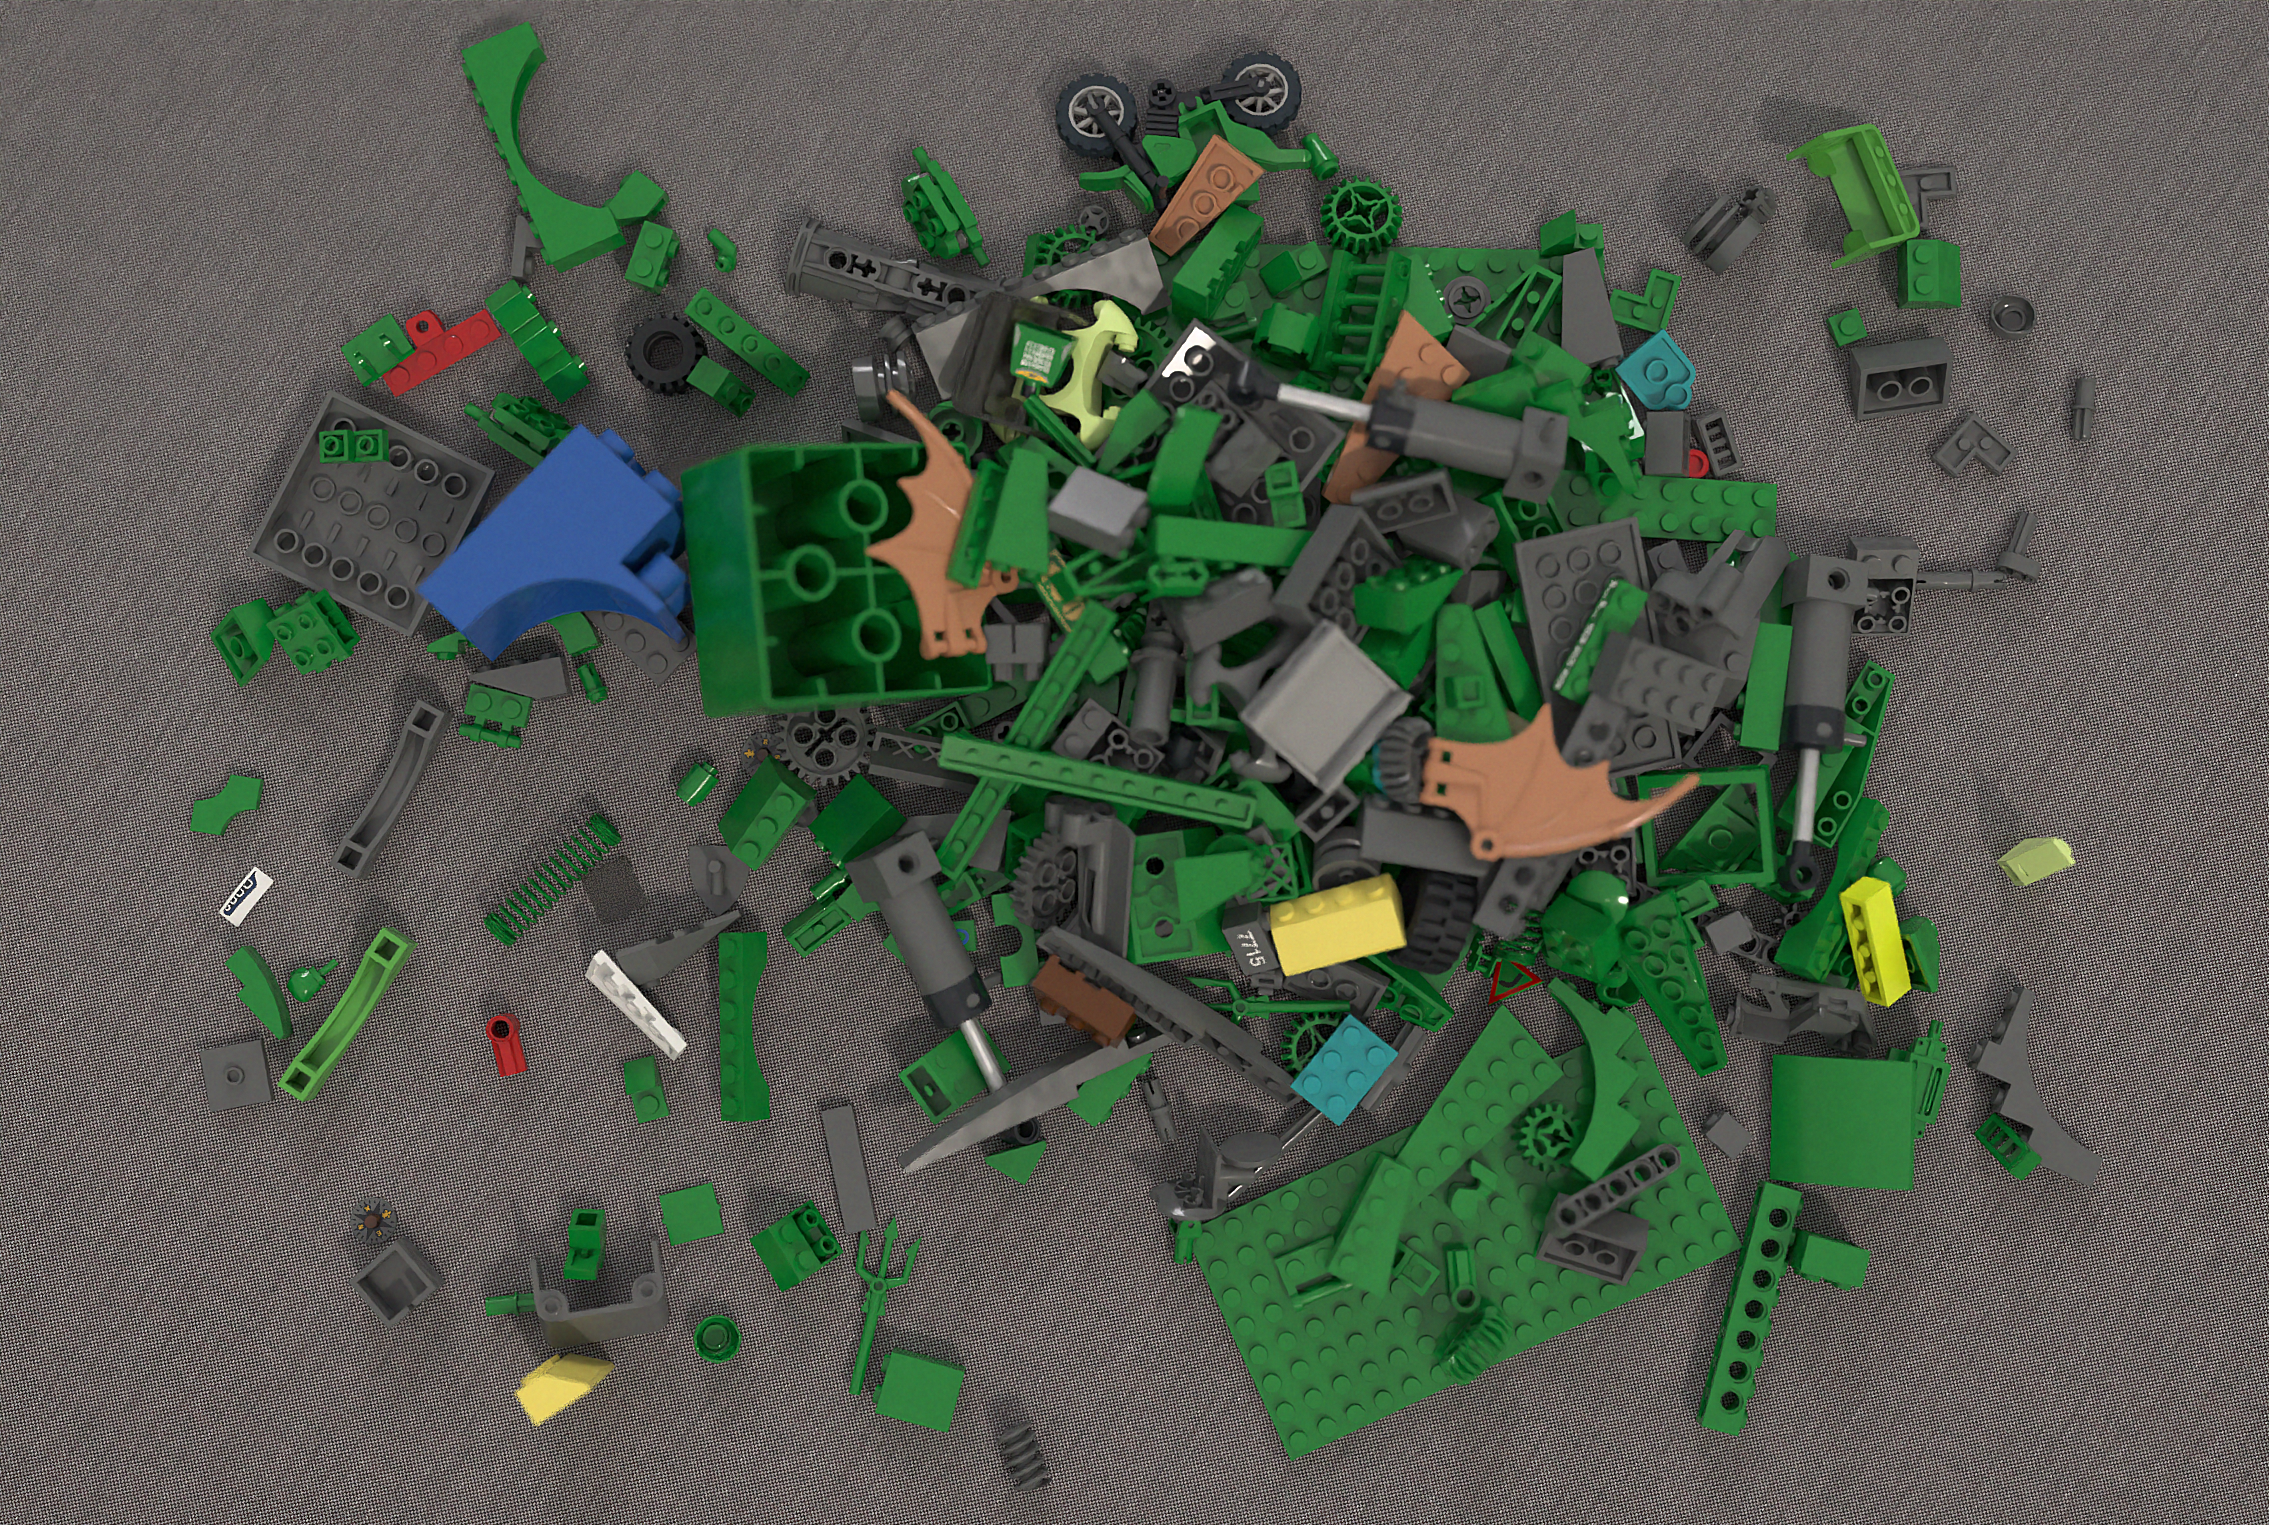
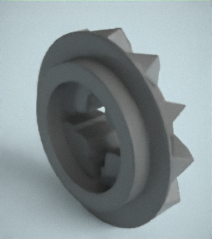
(1473, 289)

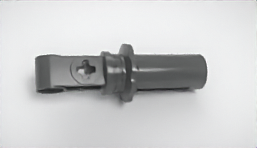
(1158, 668)

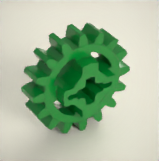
(1546, 1149)

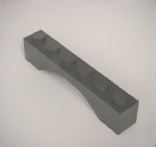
(412, 755)

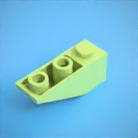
(2035, 859)

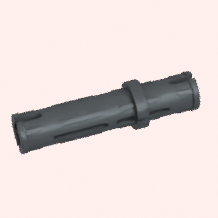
(1959, 580)

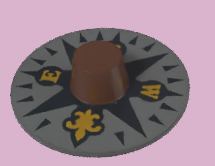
(757, 748)
(373, 1220)

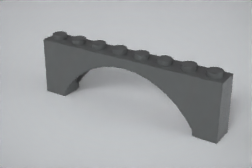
(1113, 267)

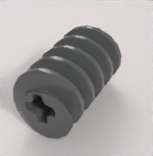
(1024, 1457)

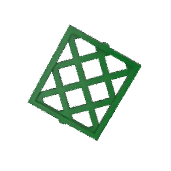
(1273, 896)

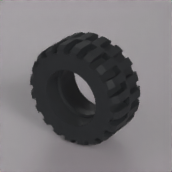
(1436, 917)

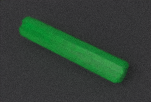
(1059, 432)

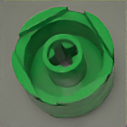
(1286, 336)
(970, 429)

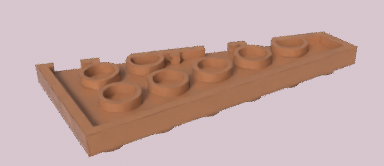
(1428, 372)

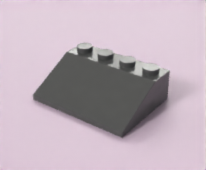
(1334, 561)

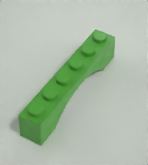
(324, 1051)

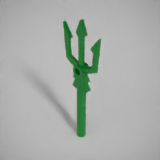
(1262, 1005)
(876, 1296)

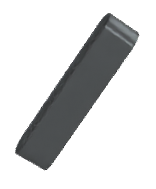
(1604, 1200)

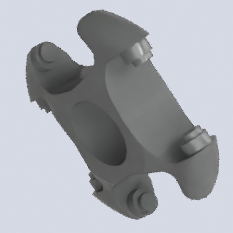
(1241, 687)

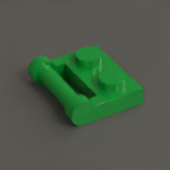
(1234, 304)
(1306, 1265)

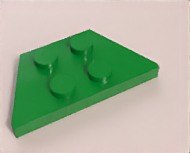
(1718, 836)

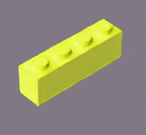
(1875, 941)

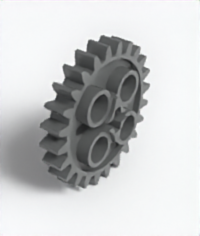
(845, 757)
(1045, 882)

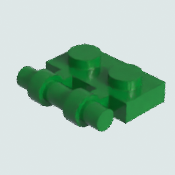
(496, 706)

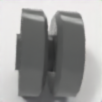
(1339, 861)

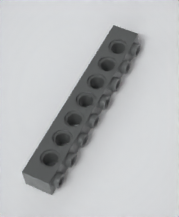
(1491, 915)

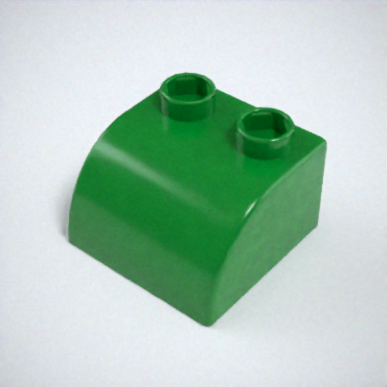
(788, 595)

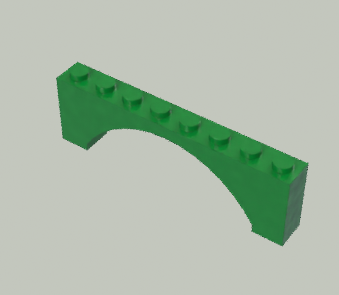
(501, 76)

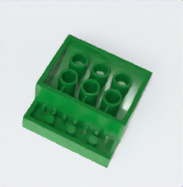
(1843, 1121)

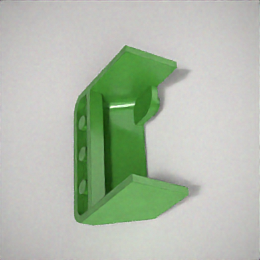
(1866, 188)

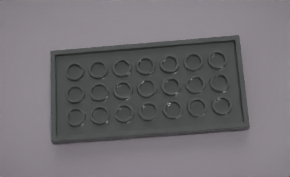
(1559, 588)

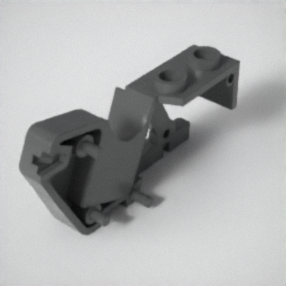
(1832, 1011)

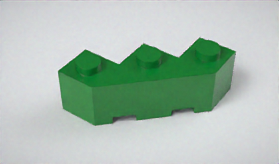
(538, 340)

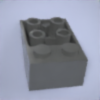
(1240, 445)
(1894, 574)
(1102, 739)
(1611, 856)

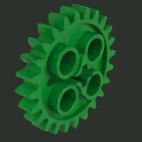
(1150, 340)

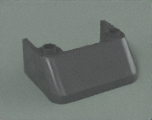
(644, 1315)

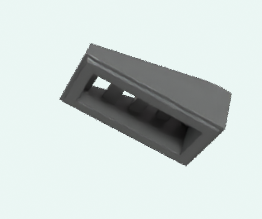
(1702, 435)

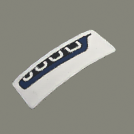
(245, 896)

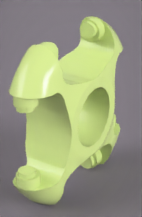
(1083, 393)

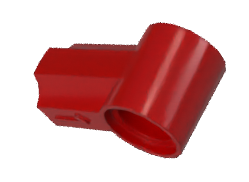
(508, 1048)

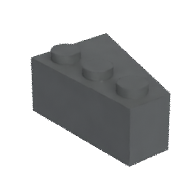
(1221, 609)

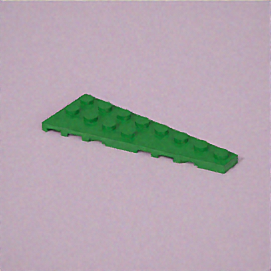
(1484, 1094)

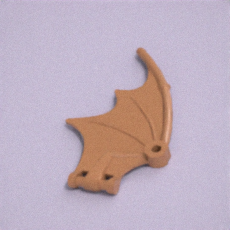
(927, 545)
(1531, 799)

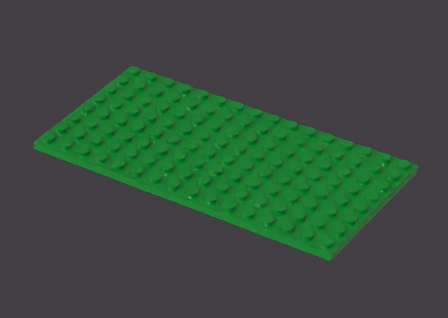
(1370, 1356)

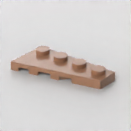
(1207, 191)

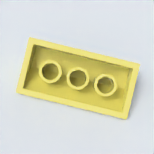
(1338, 924)
(560, 1383)

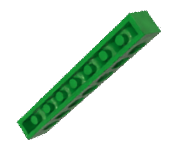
(1742, 1290)

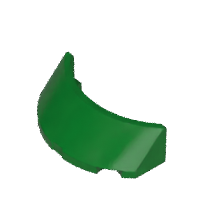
(1181, 461)

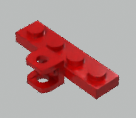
(439, 347)

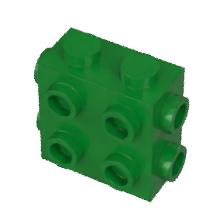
(313, 631)

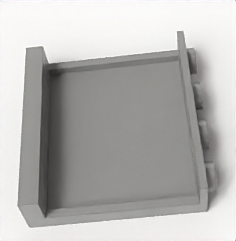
(1325, 707)

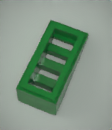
(2024, 1157)

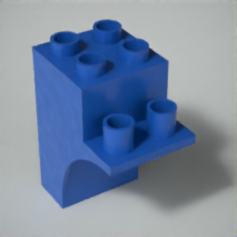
(569, 542)

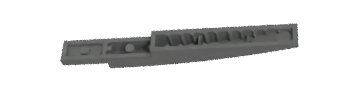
(1173, 1012)
(1030, 1096)

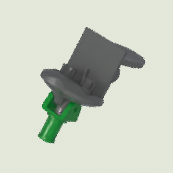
(1192, 1200)

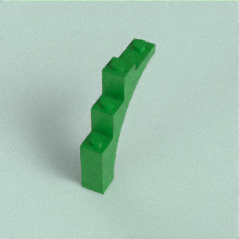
(1598, 424)
(1613, 1078)

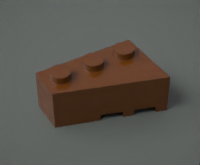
(1082, 1004)

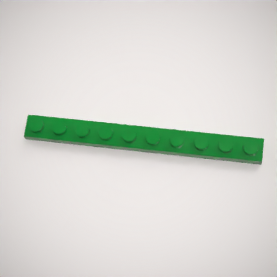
(1027, 733)
(1097, 780)

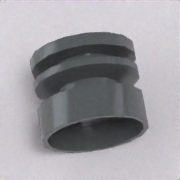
(1721, 233)
(874, 384)

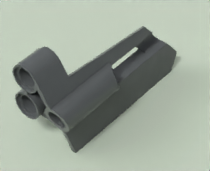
(1719, 590)
(1103, 852)

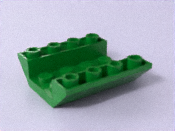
(1157, 899)

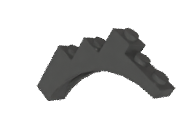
(2017, 1098)

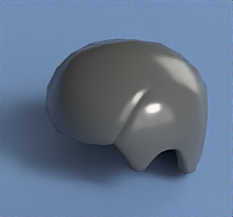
(2012, 317)

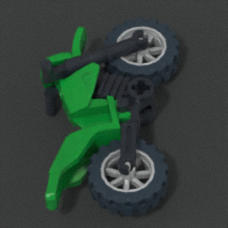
(1180, 126)

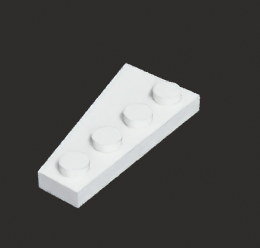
(634, 1005)

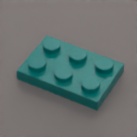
(1344, 1069)

